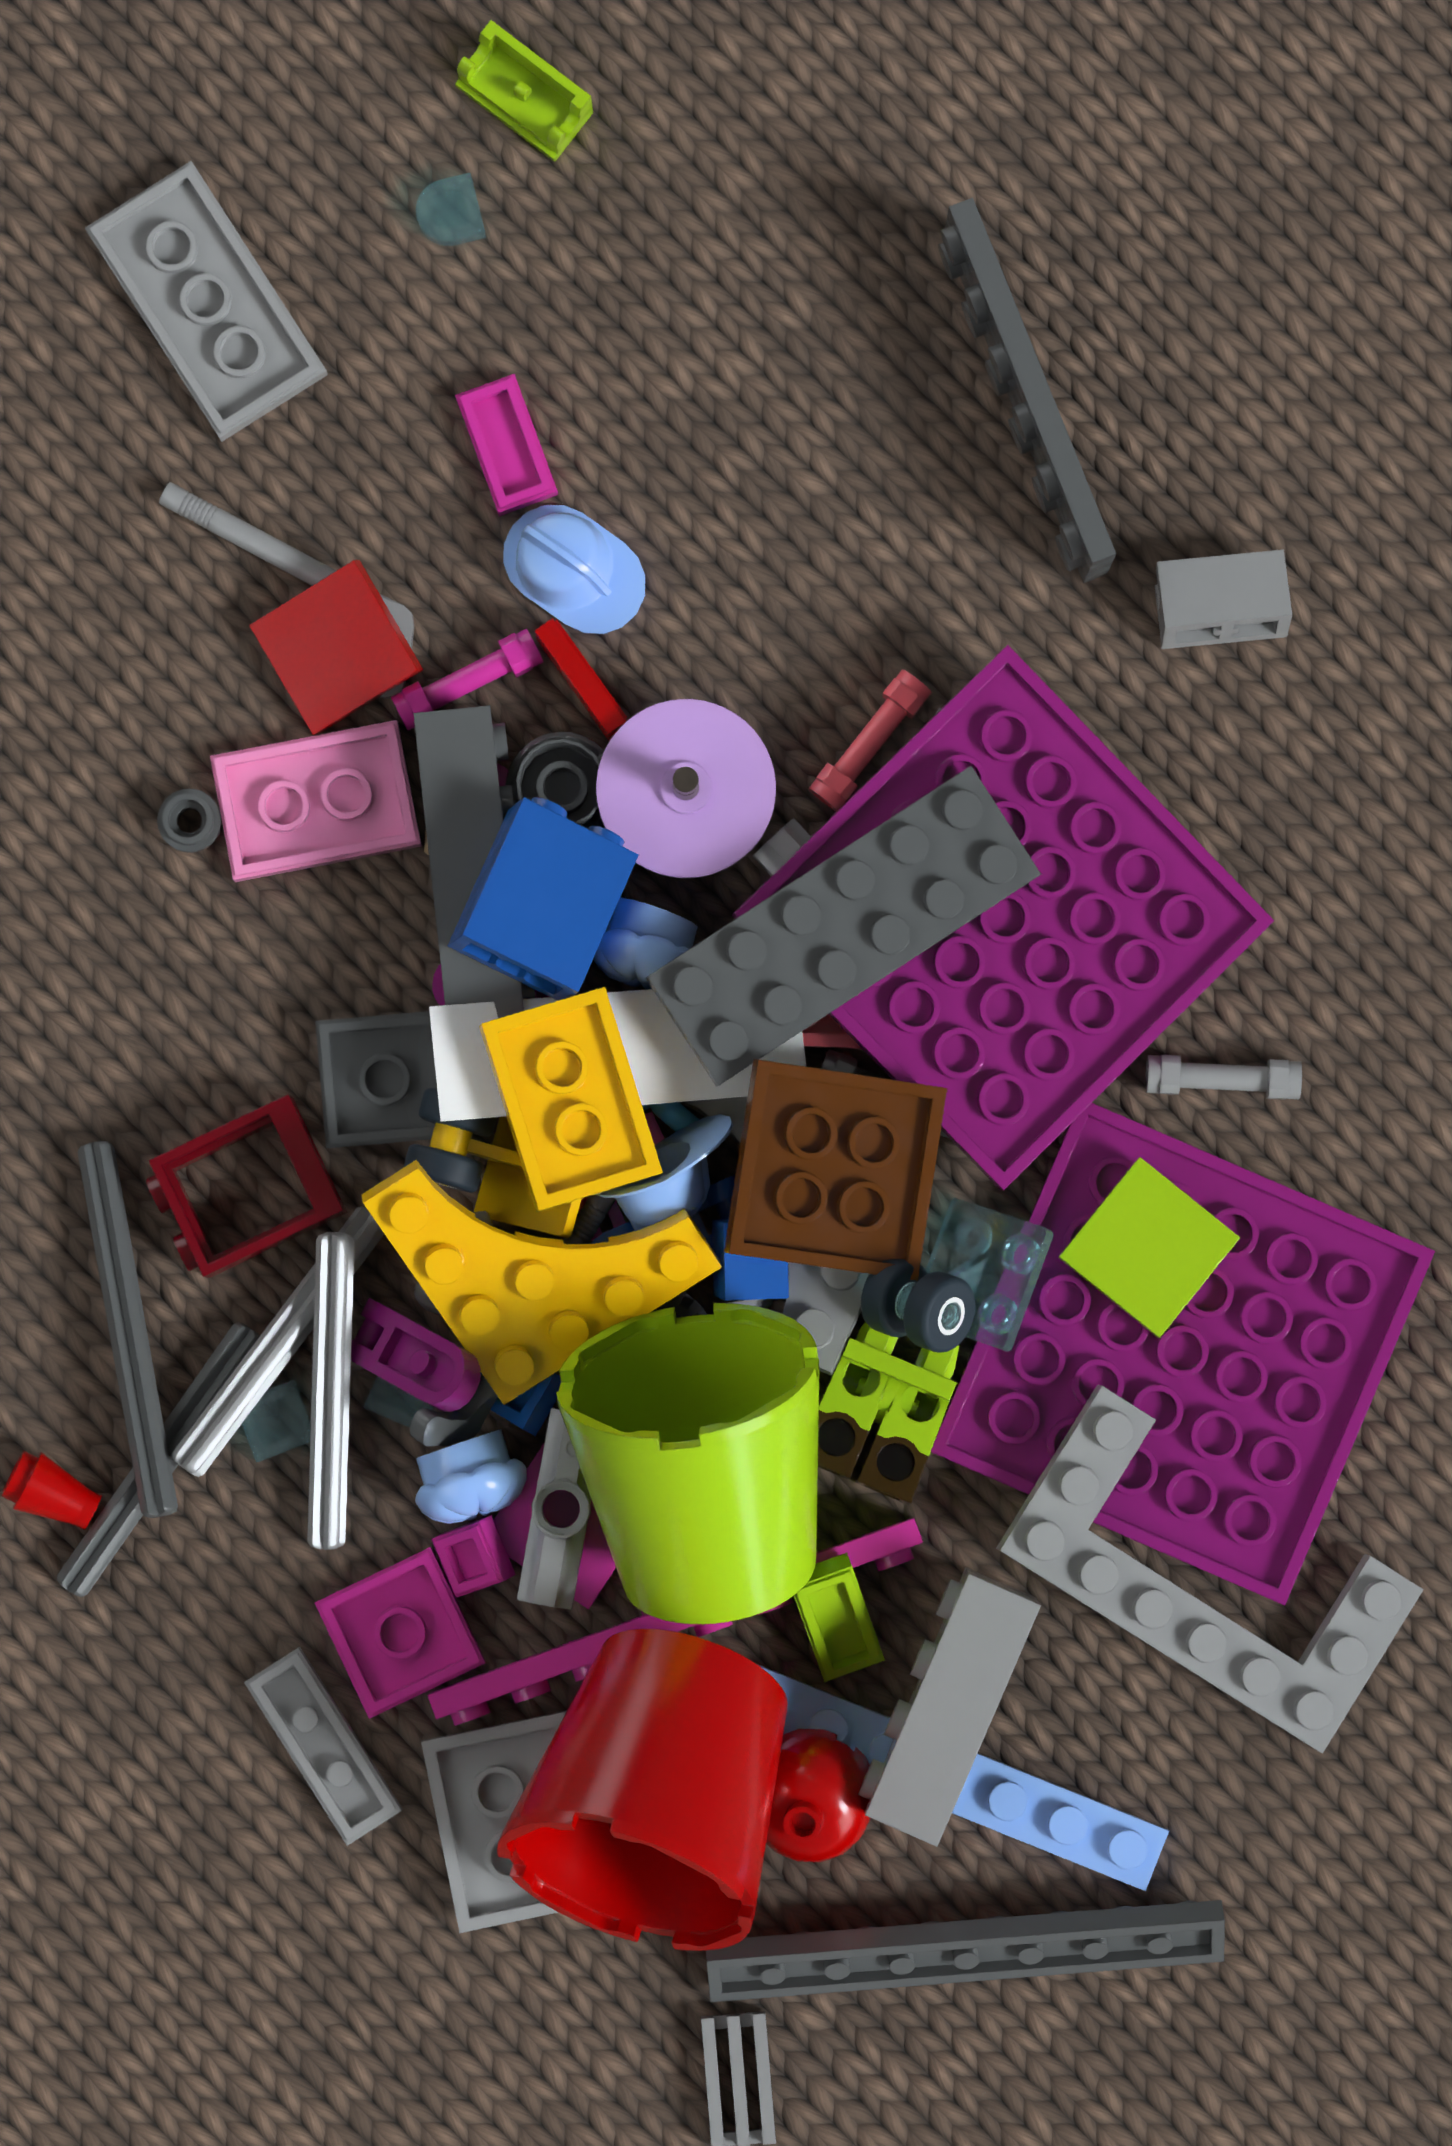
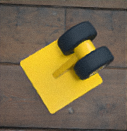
(504, 1184)

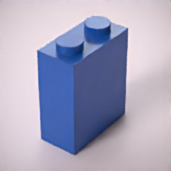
(544, 898)

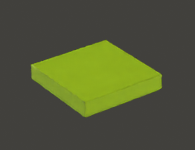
(1149, 1247)

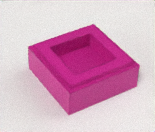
(473, 1556)

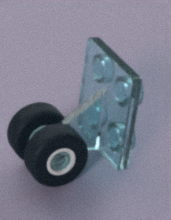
(971, 1287)

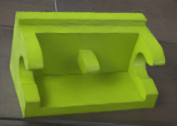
(524, 91)

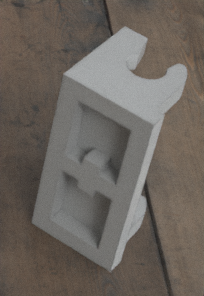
(1223, 599)

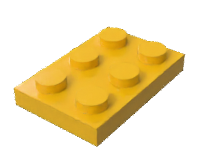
(570, 1099)

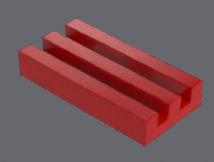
(580, 677)

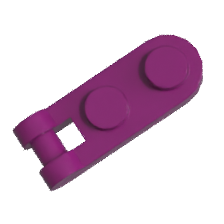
(415, 1358)

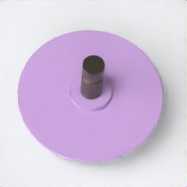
(686, 787)

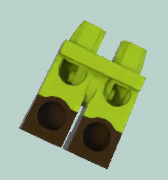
(896, 1394)

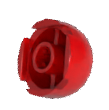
(817, 1797)

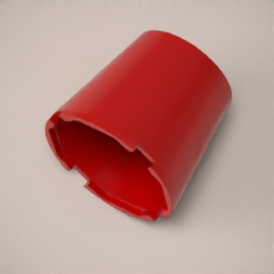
(655, 1793)

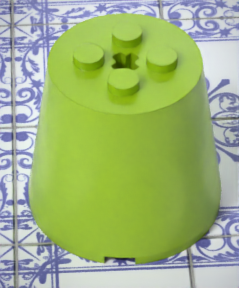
(700, 1457)

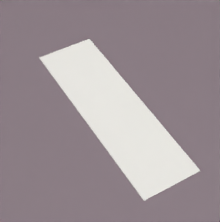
(654, 1046)

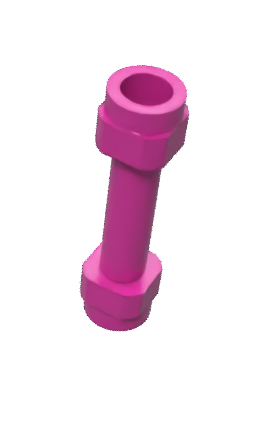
(516, 654)

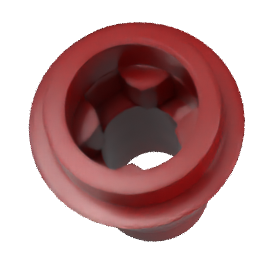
(49, 1491)

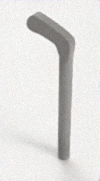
(269, 549)

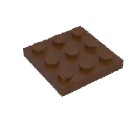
(834, 1168)

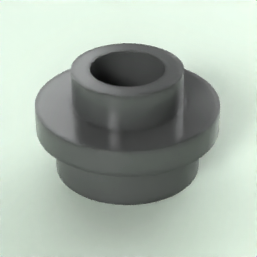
(175, 806)

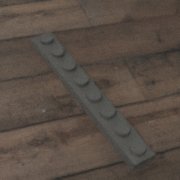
(968, 1950)

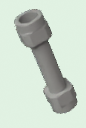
(1278, 1079)

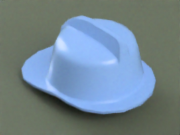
(574, 569)
(684, 1174)

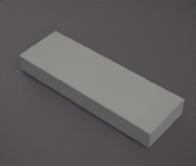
(323, 1746)

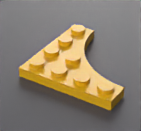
(526, 1297)

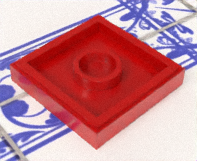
(336, 647)

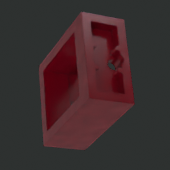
(171, 1195)

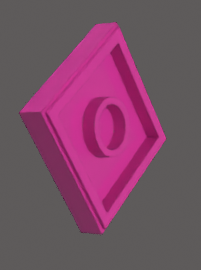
(400, 1632)

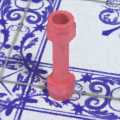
(903, 698)

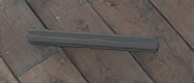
(123, 1508)

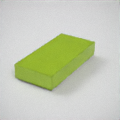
(837, 1619)

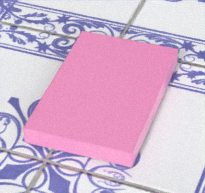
(315, 801)

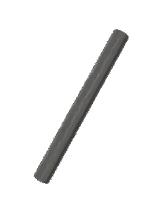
(127, 1329)

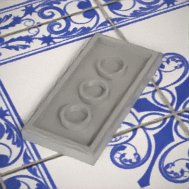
(206, 301)

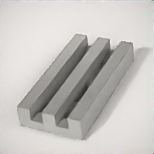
(742, 2135)

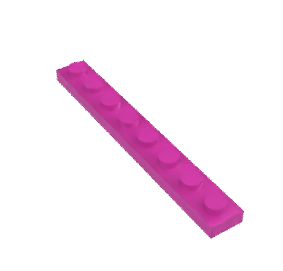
(529, 1675)

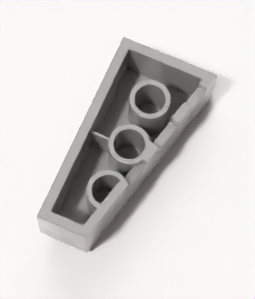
(951, 1705)

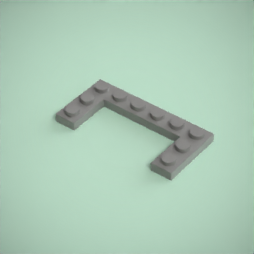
(1300, 1696)

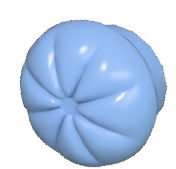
(641, 941)
(469, 1479)

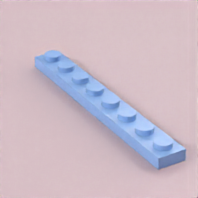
(1001, 1794)

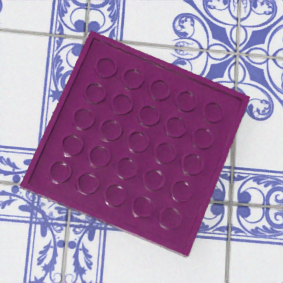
(1071, 971)
(1247, 1384)

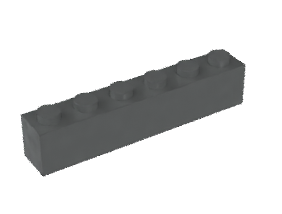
(462, 820)

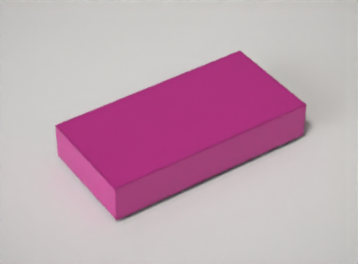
(506, 445)

